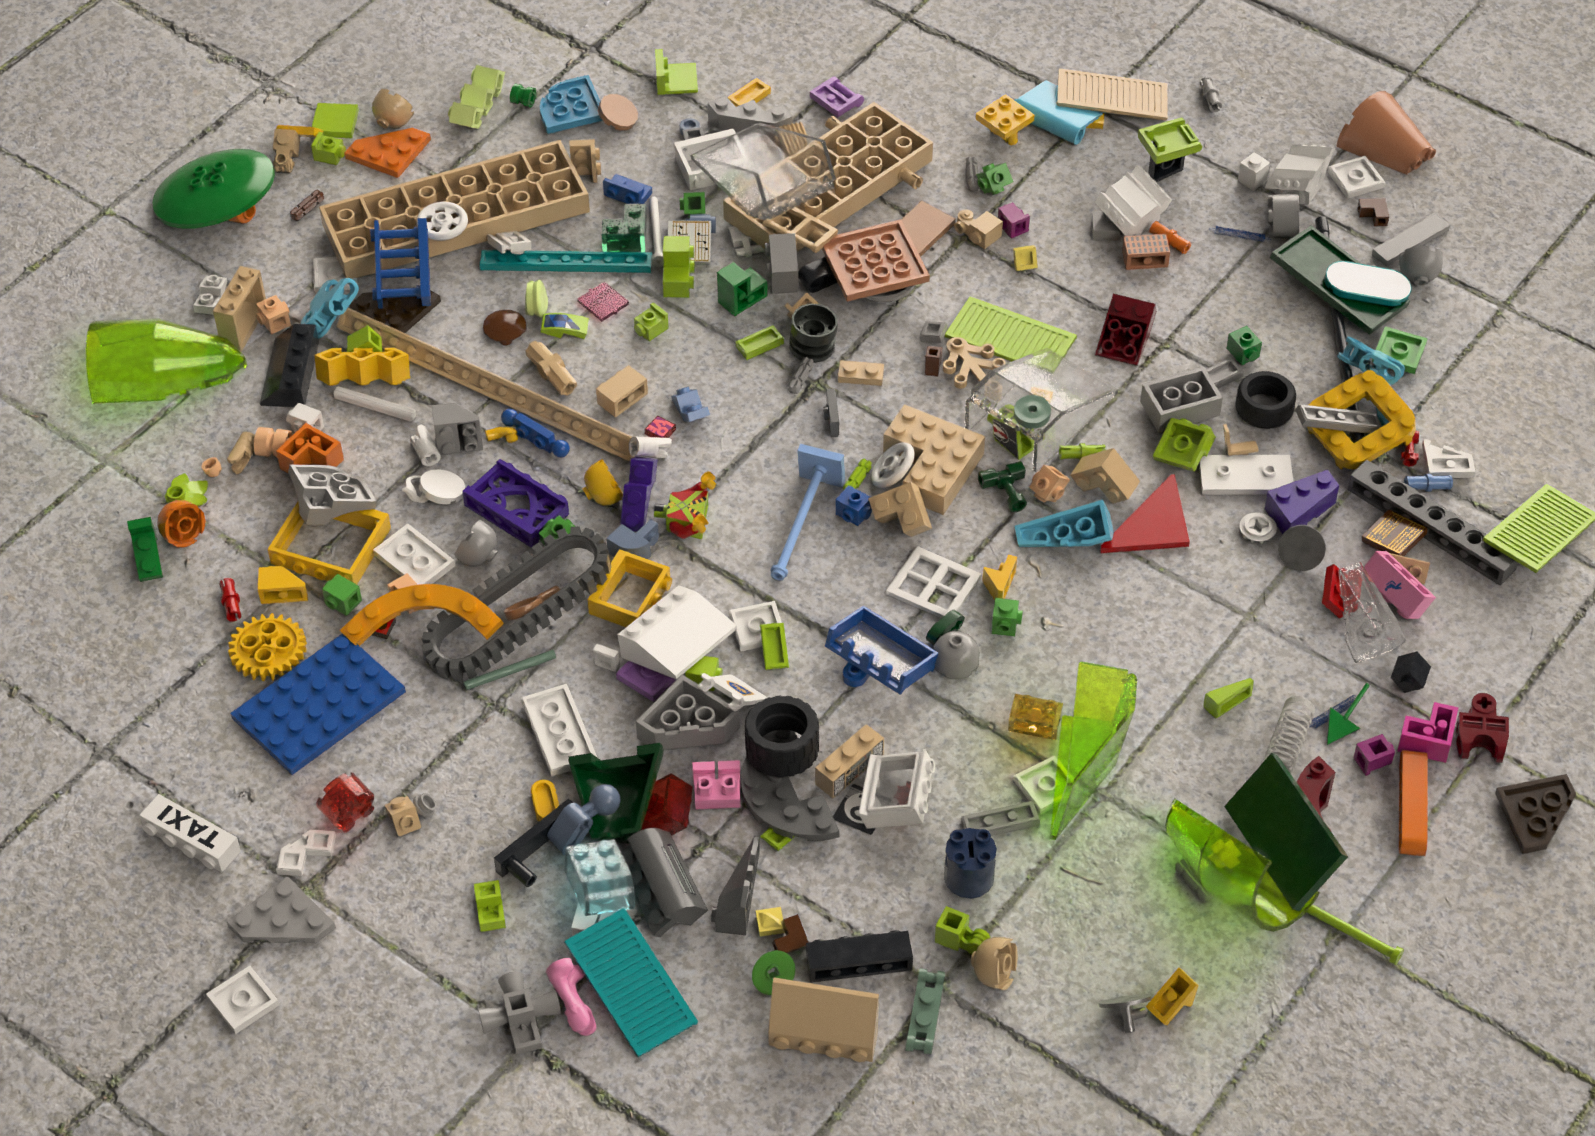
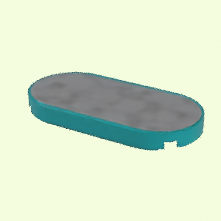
(1367, 283)

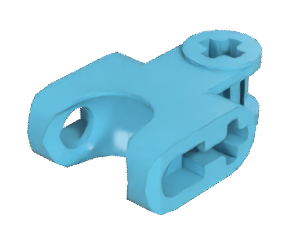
(329, 304)
(1361, 356)

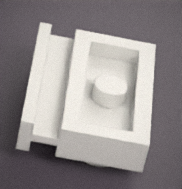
(511, 241)

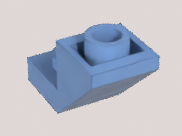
(689, 404)

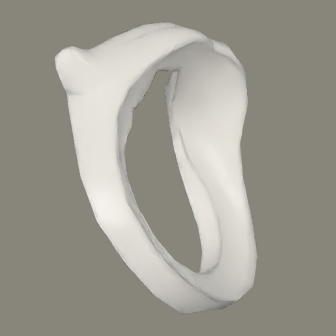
(411, 492)

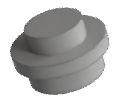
(425, 804)

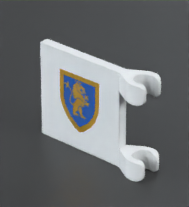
(734, 688)

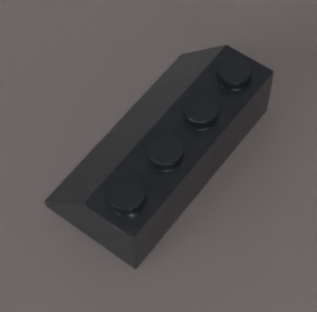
(290, 367)

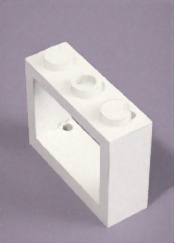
(692, 146)

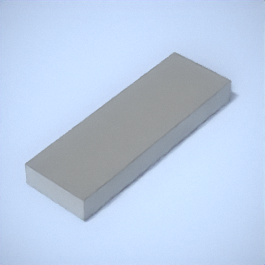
(1003, 819)

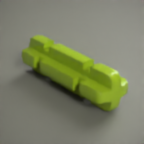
(858, 474)

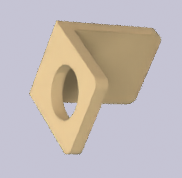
(1242, 448)

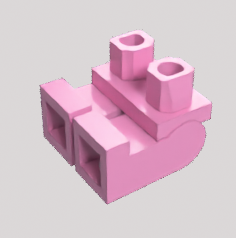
(719, 792)

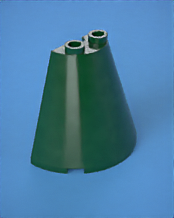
(634, 781)

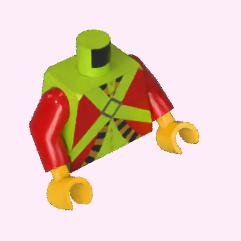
(688, 509)

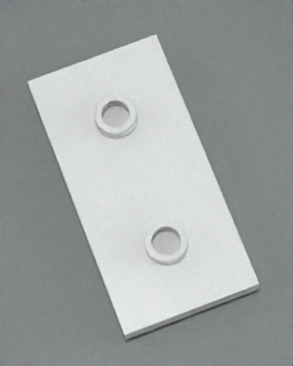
(1244, 474)
(557, 727)

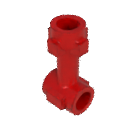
(1409, 457)

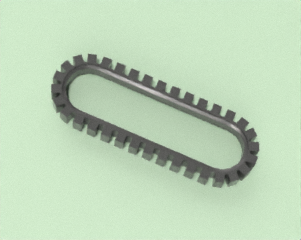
(527, 624)

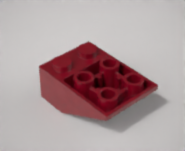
(1126, 329)

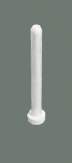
(657, 257)

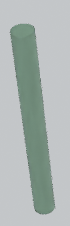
(510, 669)

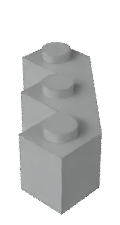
(726, 116)

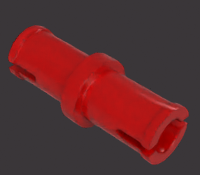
(230, 599)

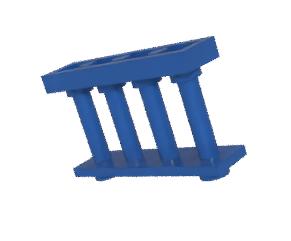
(419, 252)

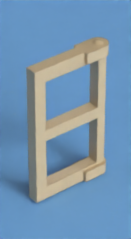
(807, 220)

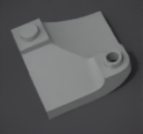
(328, 493)

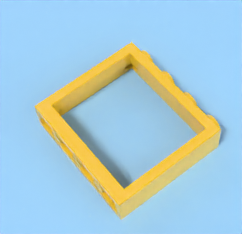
(323, 571)

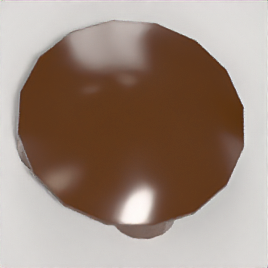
(504, 326)

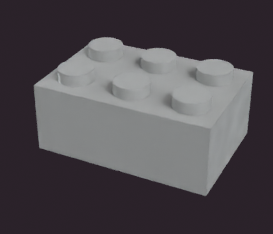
(1182, 395)

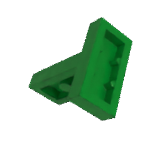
(145, 548)

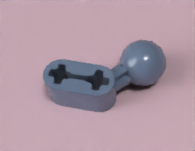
(576, 821)

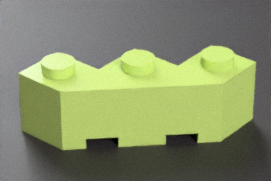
(477, 98)

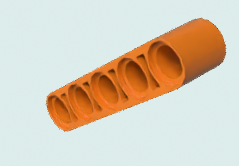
(1413, 802)

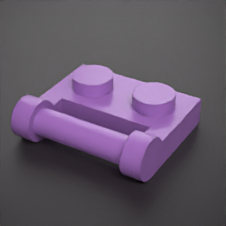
(832, 100)

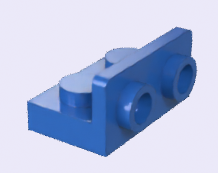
(626, 190)

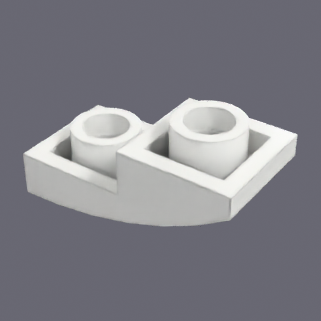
(210, 293)

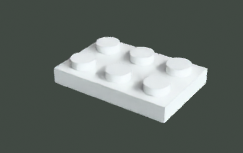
(414, 554)

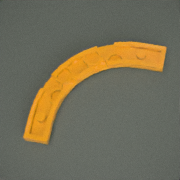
(420, 598)

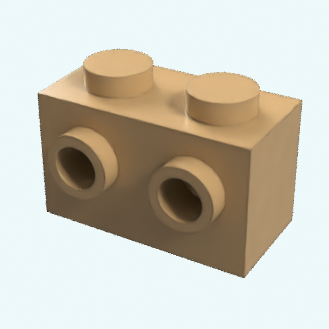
(621, 391)

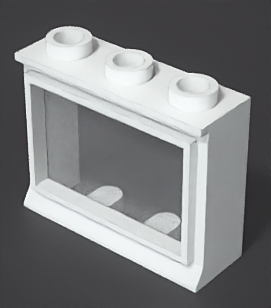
(896, 789)

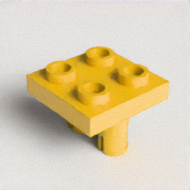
(1005, 118)

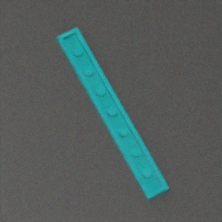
(567, 261)

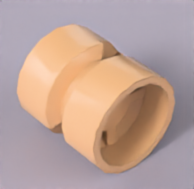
(268, 441)

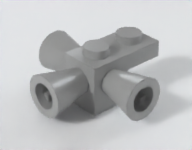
(519, 1012)

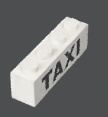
(190, 833)

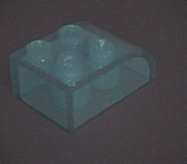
(599, 877)

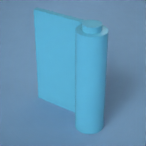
(1059, 120)

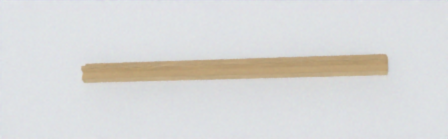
(493, 386)

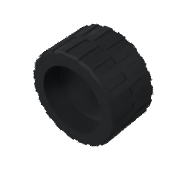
(779, 714)

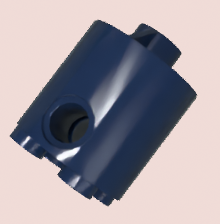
(970, 862)

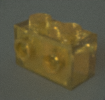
(1035, 716)

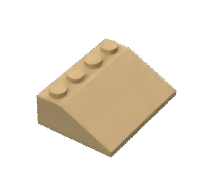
(823, 1020)

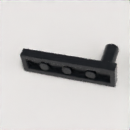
(512, 857)

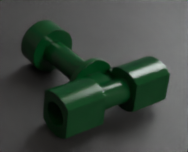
(1004, 480)

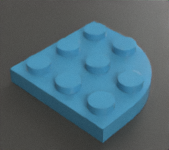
(570, 105)

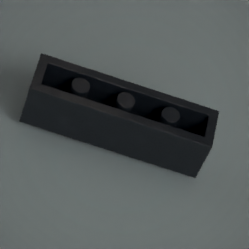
(859, 956)

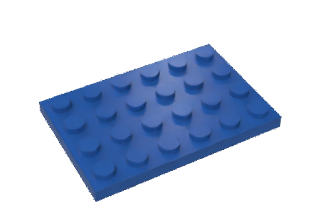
(317, 703)

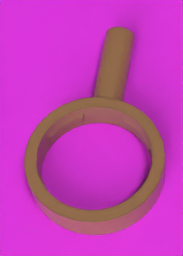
(525, 606)

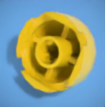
(601, 484)

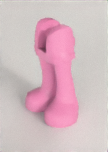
(564, 977)

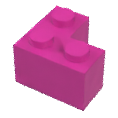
(1430, 735)

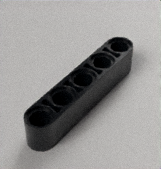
(817, 275)

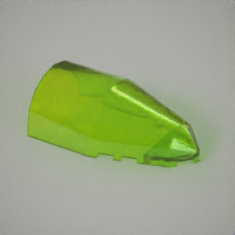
(154, 359)
(1230, 870)

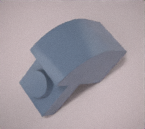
(632, 542)

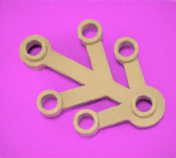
(960, 348)

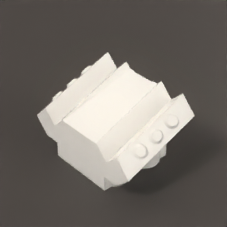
(1301, 172)
(1134, 202)

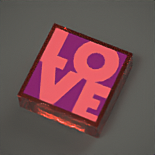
(660, 428)

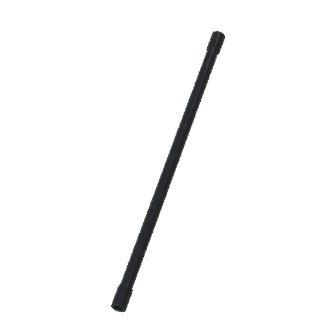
(1340, 333)

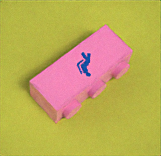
(1398, 585)

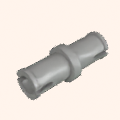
(1210, 94)

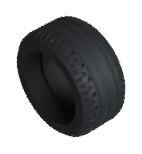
(1262, 415)

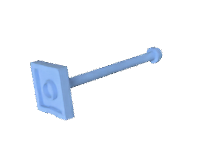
(818, 466)

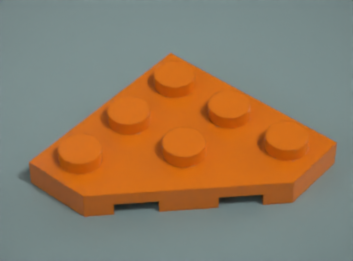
(389, 151)

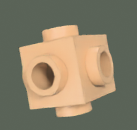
(273, 314)
(1049, 484)

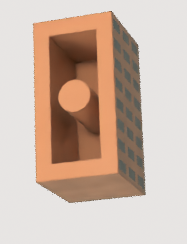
(1146, 251)

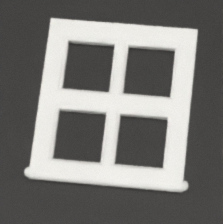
(934, 583)

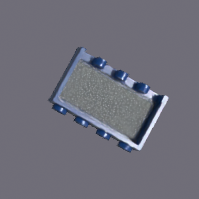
(881, 649)

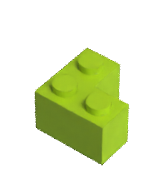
(678, 266)

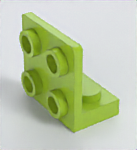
(675, 77)

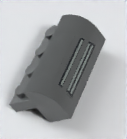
(662, 881)

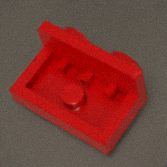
(1331, 593)

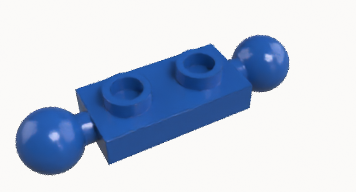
(535, 433)

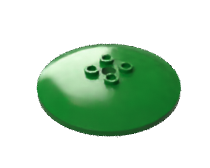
(213, 188)

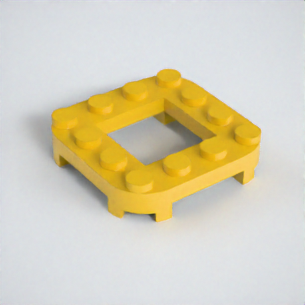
(1388, 402)

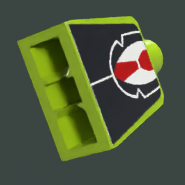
(1011, 439)

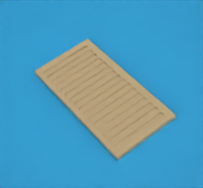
(1112, 94)

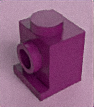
(1013, 220)
(1374, 754)

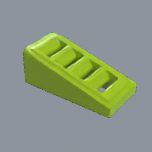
(1225, 698)

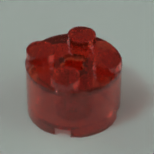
(346, 801)

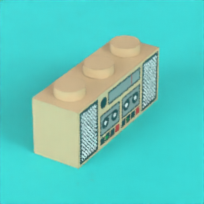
(848, 761)

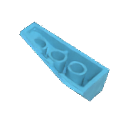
(1070, 528)

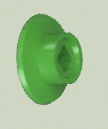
(776, 959)

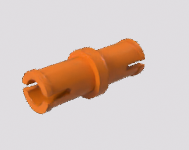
(1173, 238)

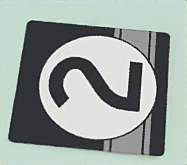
(849, 808)

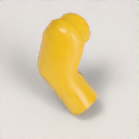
(500, 432)

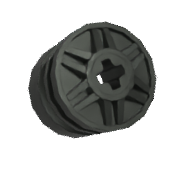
(813, 332)

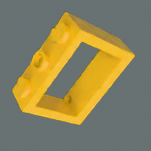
(637, 566)

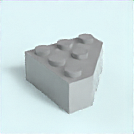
(687, 718)

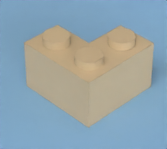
(1108, 473)
(902, 503)

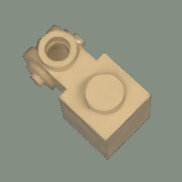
(285, 145)
(981, 231)

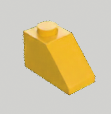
(280, 586)

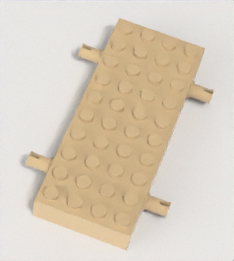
(868, 158)

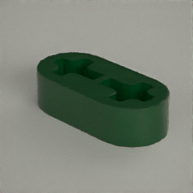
(950, 622)

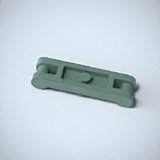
(925, 1011)

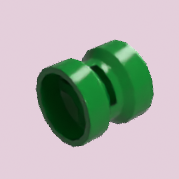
(523, 95)

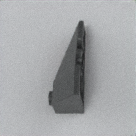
(735, 900)

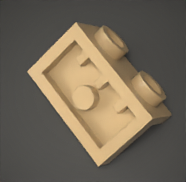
(584, 157)

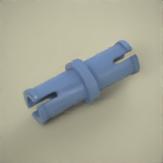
(1429, 482)

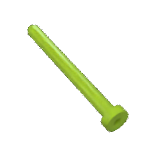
(1394, 954)

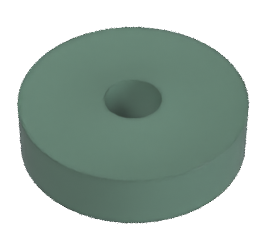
(1029, 419)

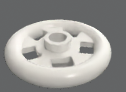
(443, 220)
(892, 465)

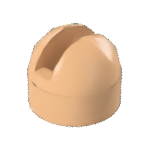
(211, 467)

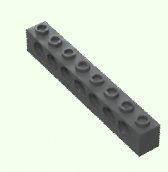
(1443, 527)

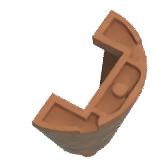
(1385, 135)

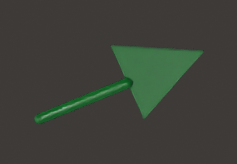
(1339, 725)

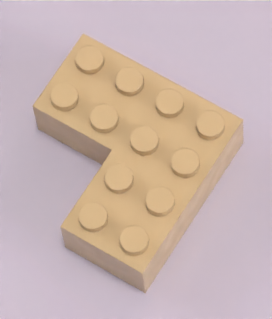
(942, 455)

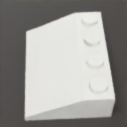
(675, 633)

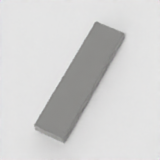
(1414, 236)
(1338, 419)

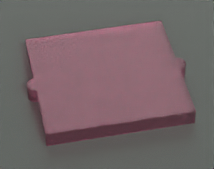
(603, 301)

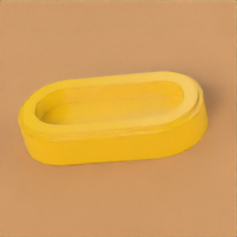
(543, 798)

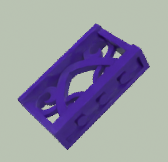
(517, 484)

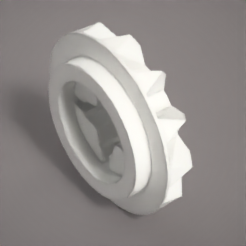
(1263, 522)

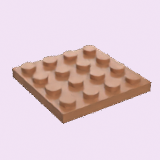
(875, 260)

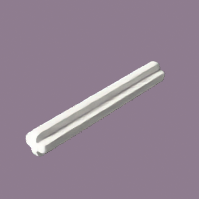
(374, 403)

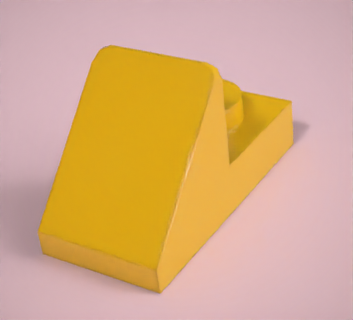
(999, 580)
(1173, 995)

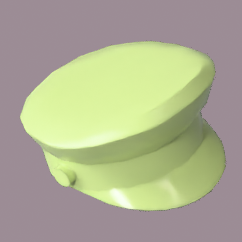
(536, 299)

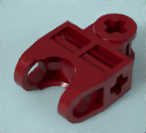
(1482, 728)

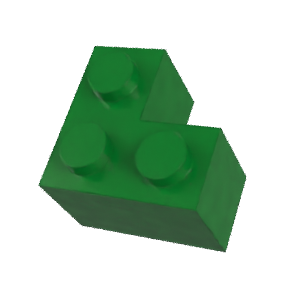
(740, 288)

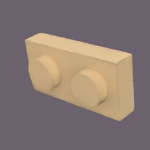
(861, 373)

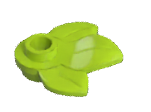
(187, 490)

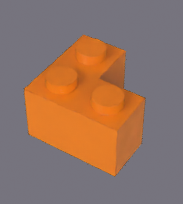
(309, 447)

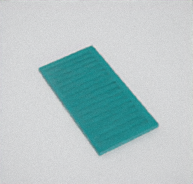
(631, 982)

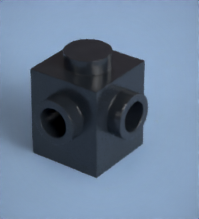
(1410, 672)

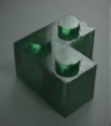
(626, 233)

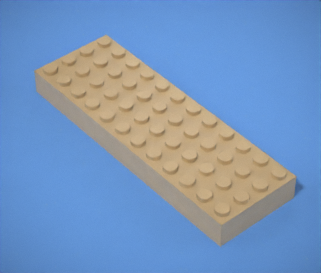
(497, 195)

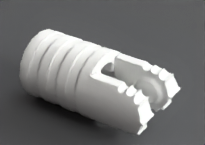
(425, 446)
(649, 447)

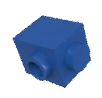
(853, 506)

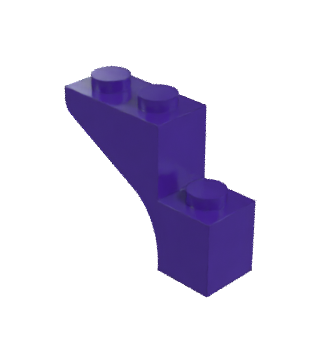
(638, 492)

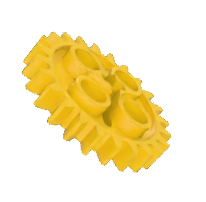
(267, 647)

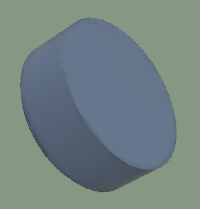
(688, 123)

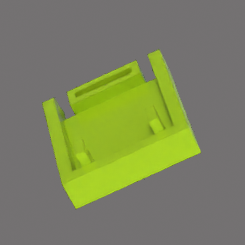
(1172, 139)

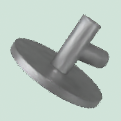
(1302, 547)
(1128, 1013)

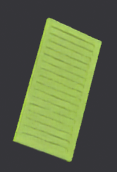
(1007, 331)
(1540, 528)

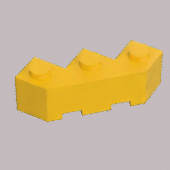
(362, 366)

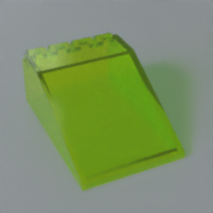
(1091, 737)

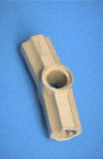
(551, 367)

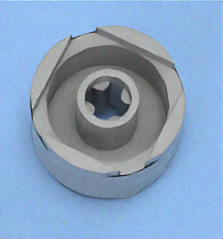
(1283, 215)

